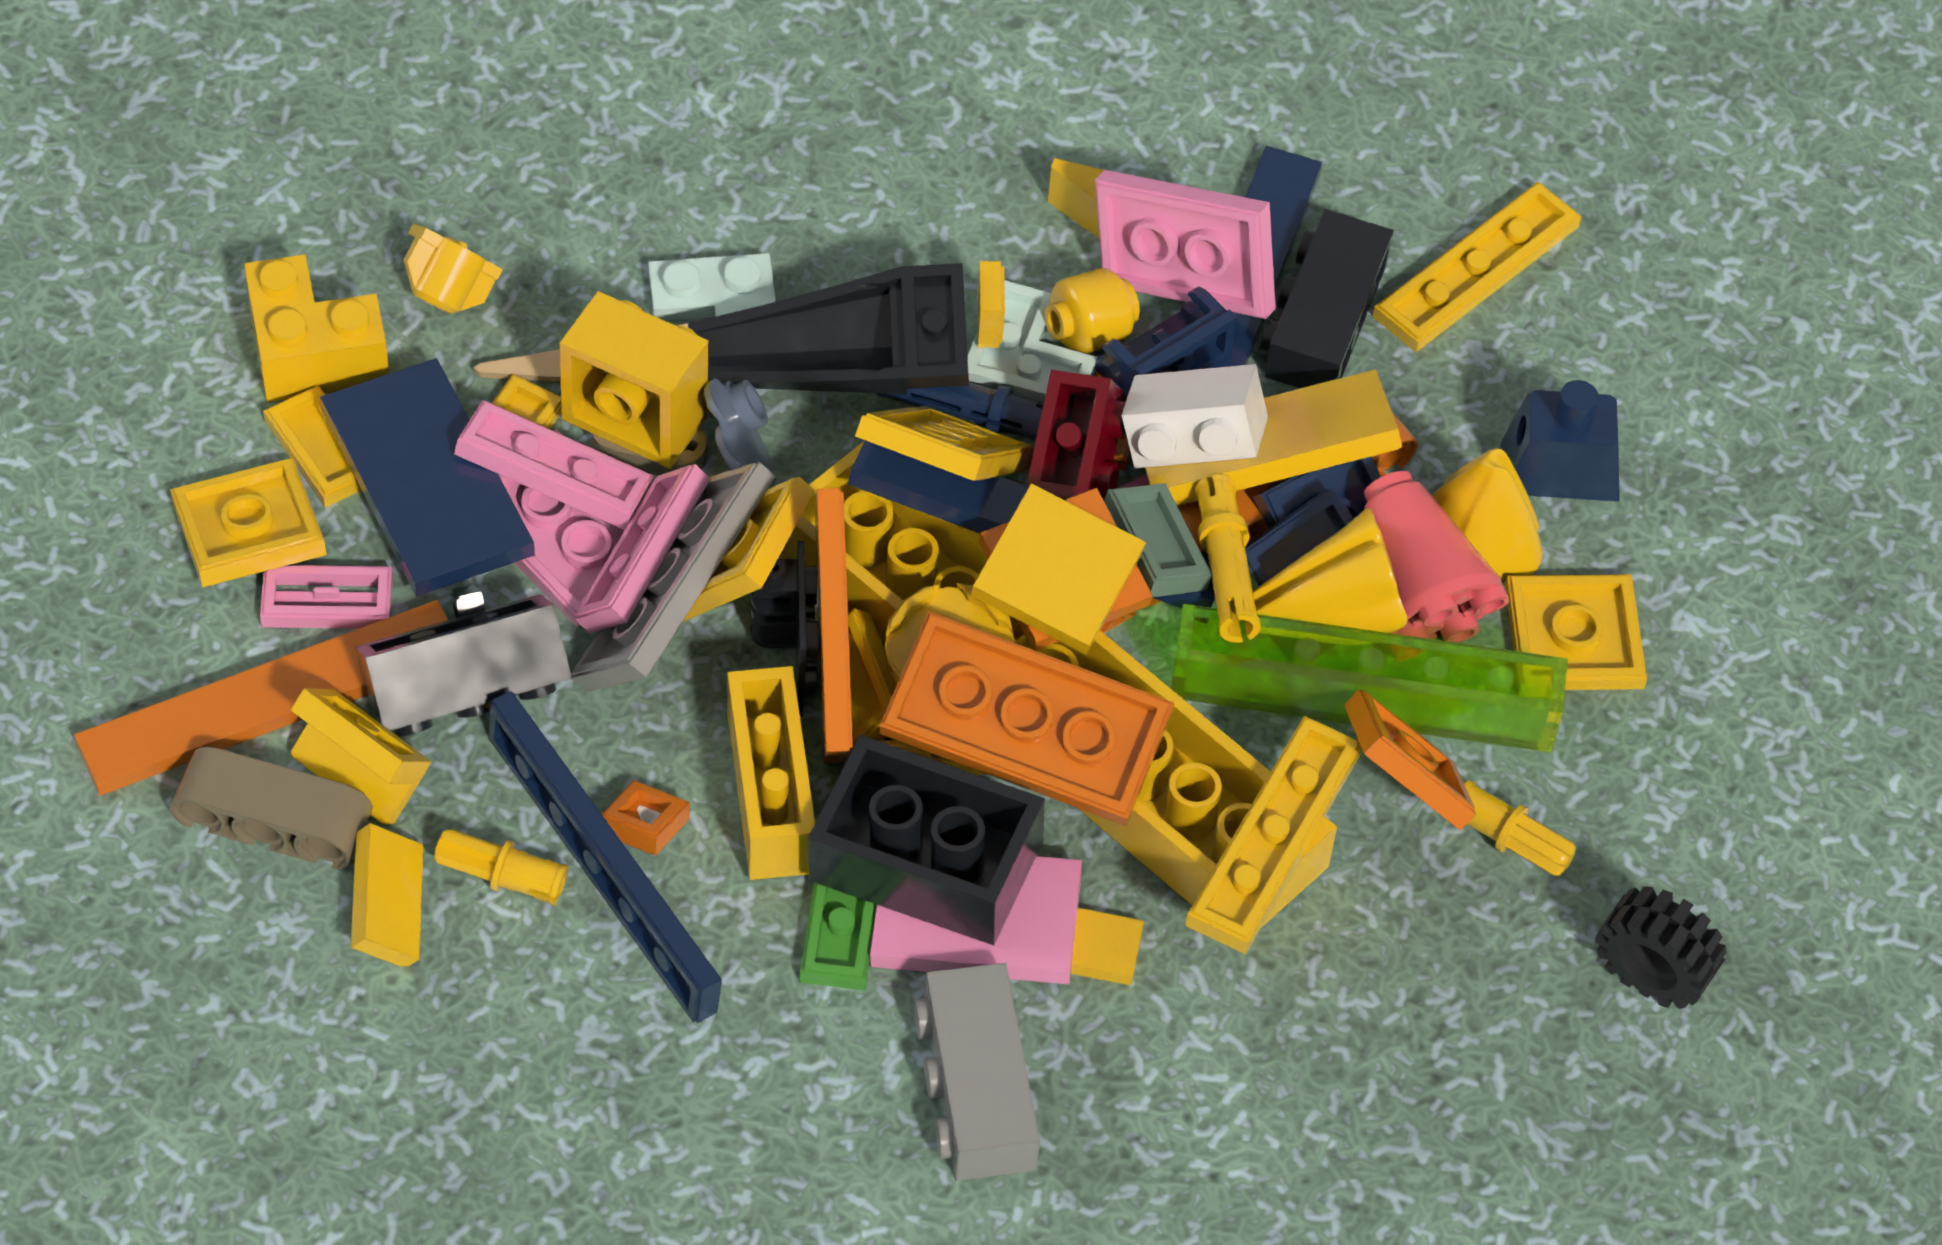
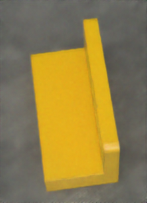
(357, 751)

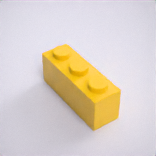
(770, 771)

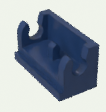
(1183, 342)

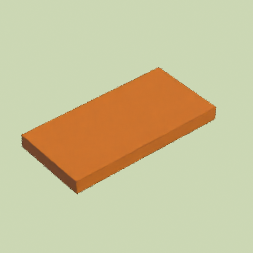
(833, 625)
(1027, 718)

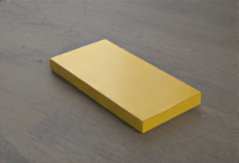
(1302, 434)
(946, 442)

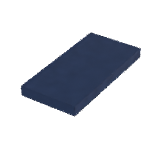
(433, 506)

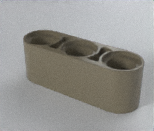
(271, 805)

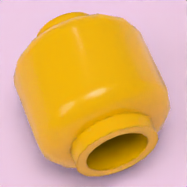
(1091, 310)

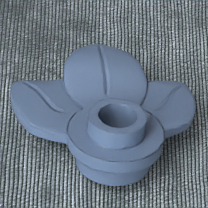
(739, 418)

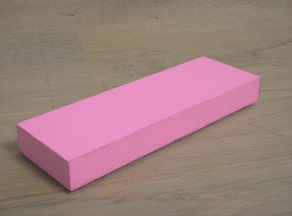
(553, 464)
(641, 549)

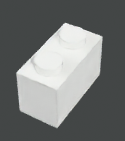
(1195, 416)

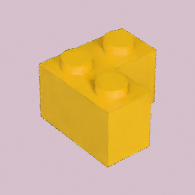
(308, 340)

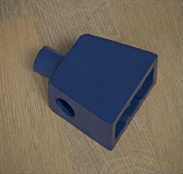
(1566, 443)

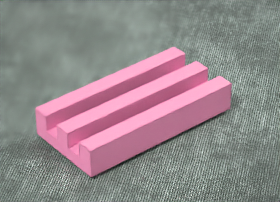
(326, 605)

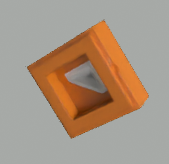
(646, 817)

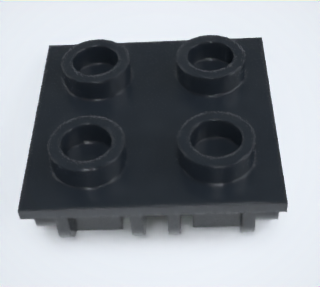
(786, 618)

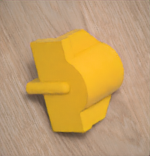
(447, 272)

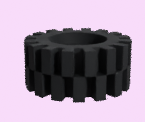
(1660, 947)

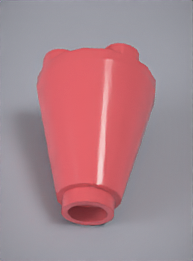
(1435, 566)

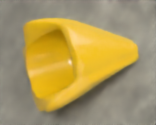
(1494, 513)
(1339, 582)

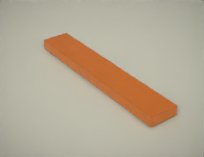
(232, 707)

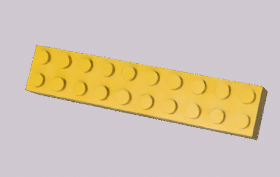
(1198, 776)

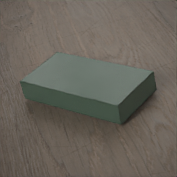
(1171, 556)

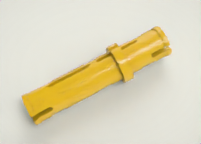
(1224, 538)

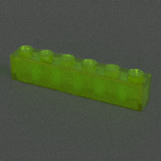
(1424, 681)

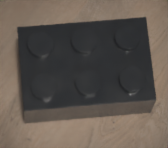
(926, 839)

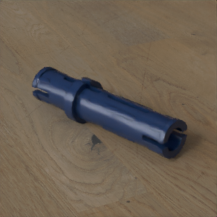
(994, 408)

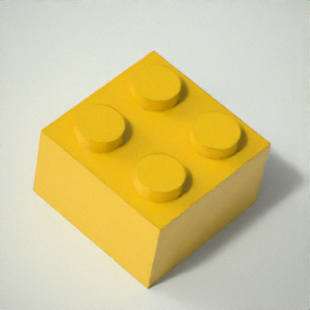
(634, 379)

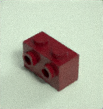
(1078, 435)

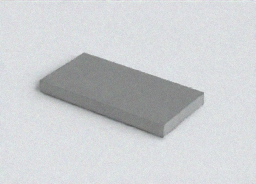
(633, 648)

